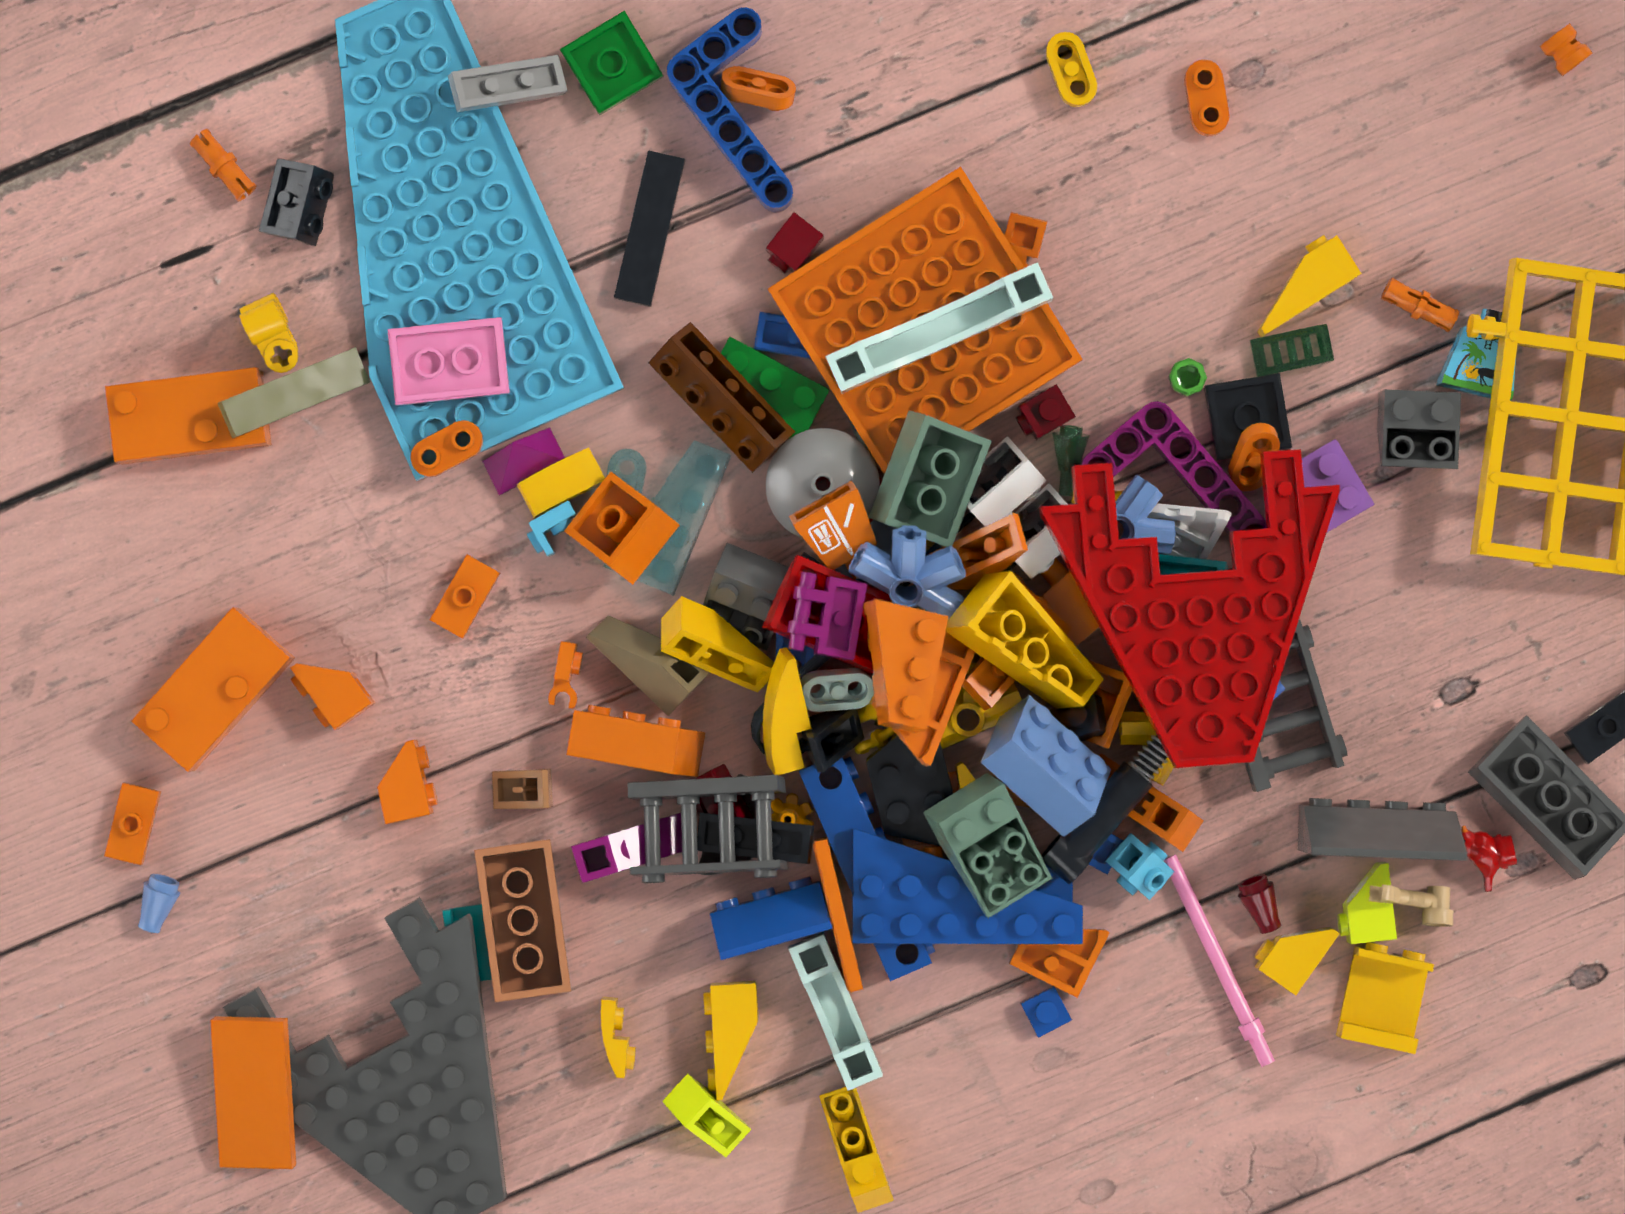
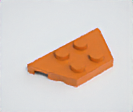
(951, 674)

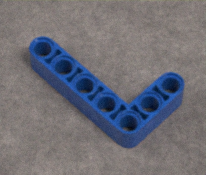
(725, 112)

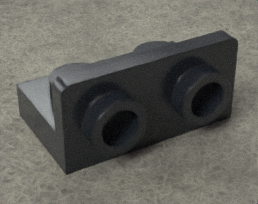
(297, 201)

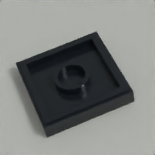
(1241, 404)

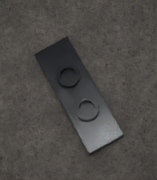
(1599, 729)

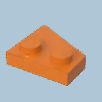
(1062, 964)

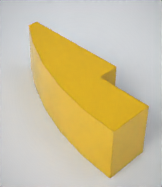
(784, 715)

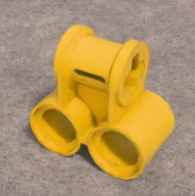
(268, 327)

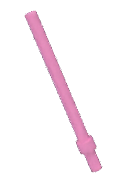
(1250, 1027)

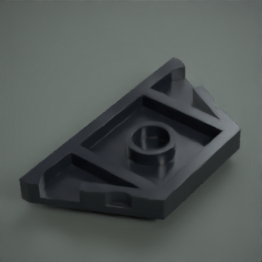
(907, 789)

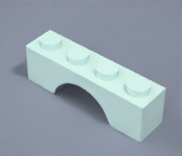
(835, 1011)

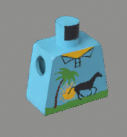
(1472, 362)

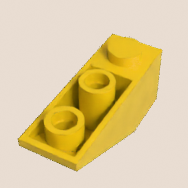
(733, 1022)
(856, 1149)

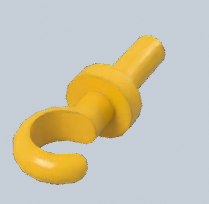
(878, 739)

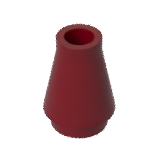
(1260, 901)

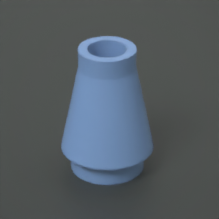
(157, 901)

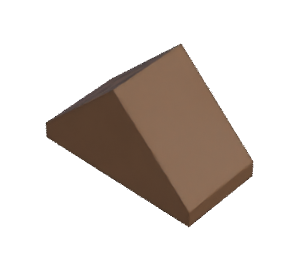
(522, 789)

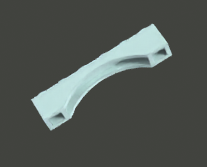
(940, 328)

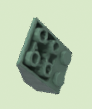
(988, 844)

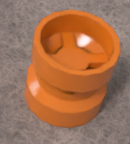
(1566, 49)

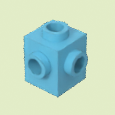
(1140, 866)

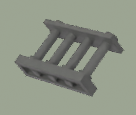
(1334, 747)
(688, 796)

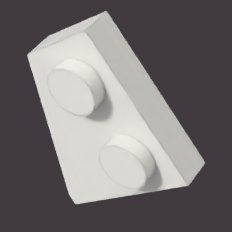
(1195, 528)

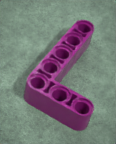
(1184, 468)

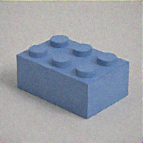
(1046, 765)

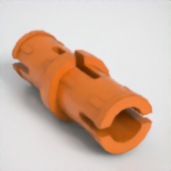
(222, 165)
(1420, 305)

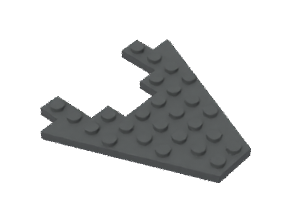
(423, 1107)

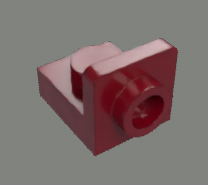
(1044, 413)

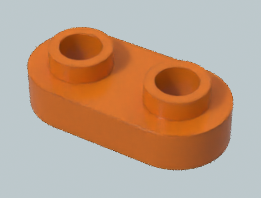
(757, 88)
(1206, 97)
(1252, 442)
(447, 450)

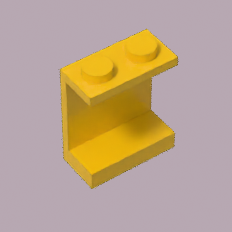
(1383, 997)

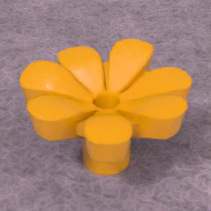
(791, 808)

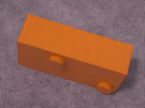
(179, 416)
(213, 689)

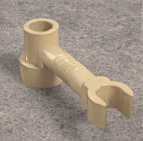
(1434, 902)

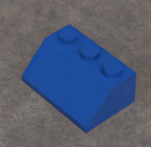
(770, 918)

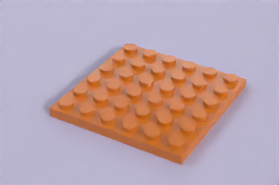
(903, 268)

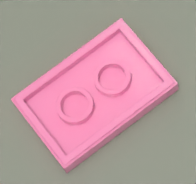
(448, 361)

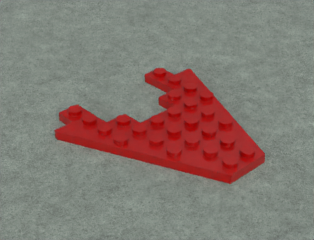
(1200, 643)

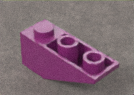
(624, 849)

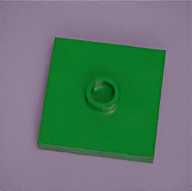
(611, 63)

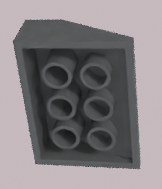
(1380, 831)

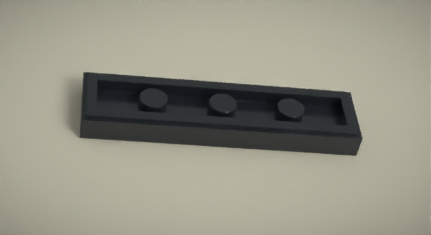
(649, 228)

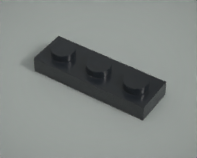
(789, 840)

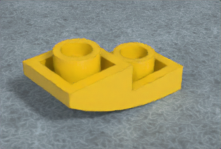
(561, 482)
(617, 1047)

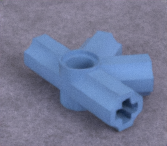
(1132, 512)
(909, 564)

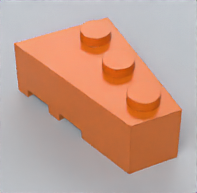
(905, 662)
(635, 742)

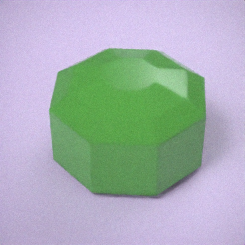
(1187, 377)

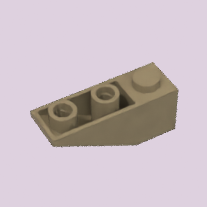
(640, 658)

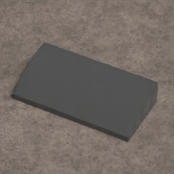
(1550, 798)

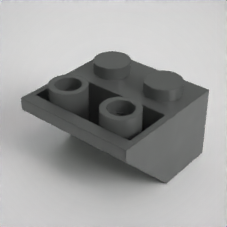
(1419, 428)
(744, 592)

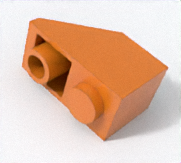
(335, 692)
(404, 786)

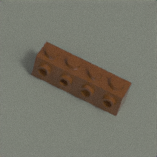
(721, 397)

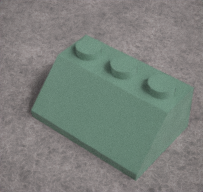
(930, 477)

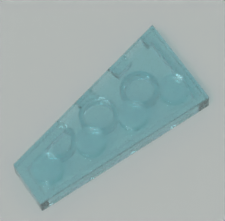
(686, 500)

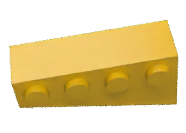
(1023, 641)

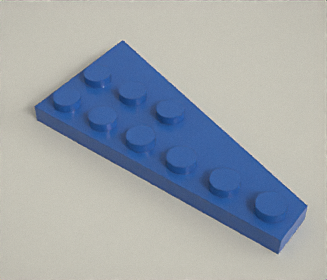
(923, 900)

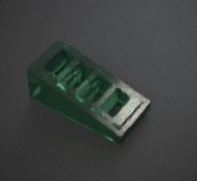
(1324, 345)

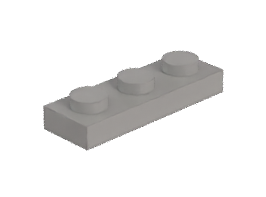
(507, 83)

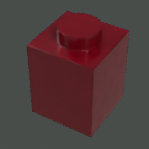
(793, 244)

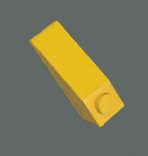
(1314, 278)
(711, 643)

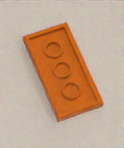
(837, 914)
(253, 1092)

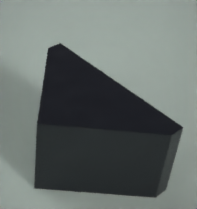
(832, 736)

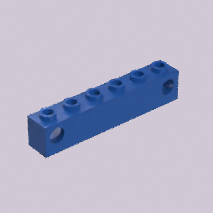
(839, 813)

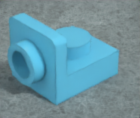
(553, 520)

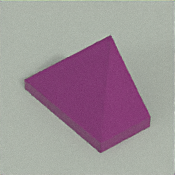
(522, 459)

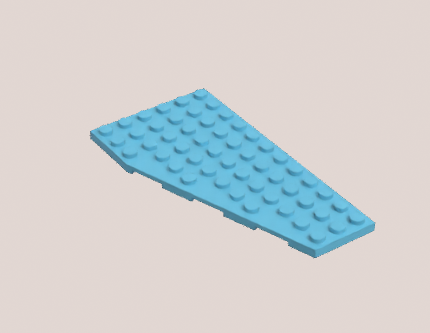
(455, 229)

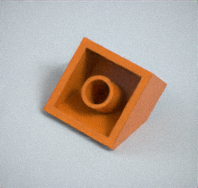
(622, 527)

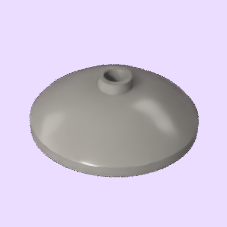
(816, 455)

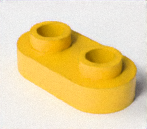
(1071, 70)

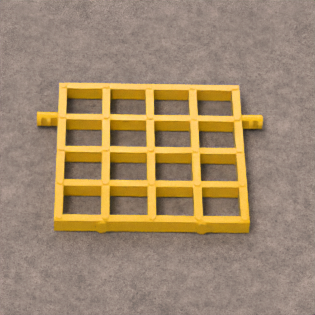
(1566, 416)

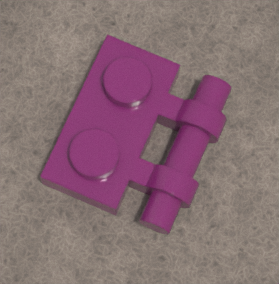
(838, 619)

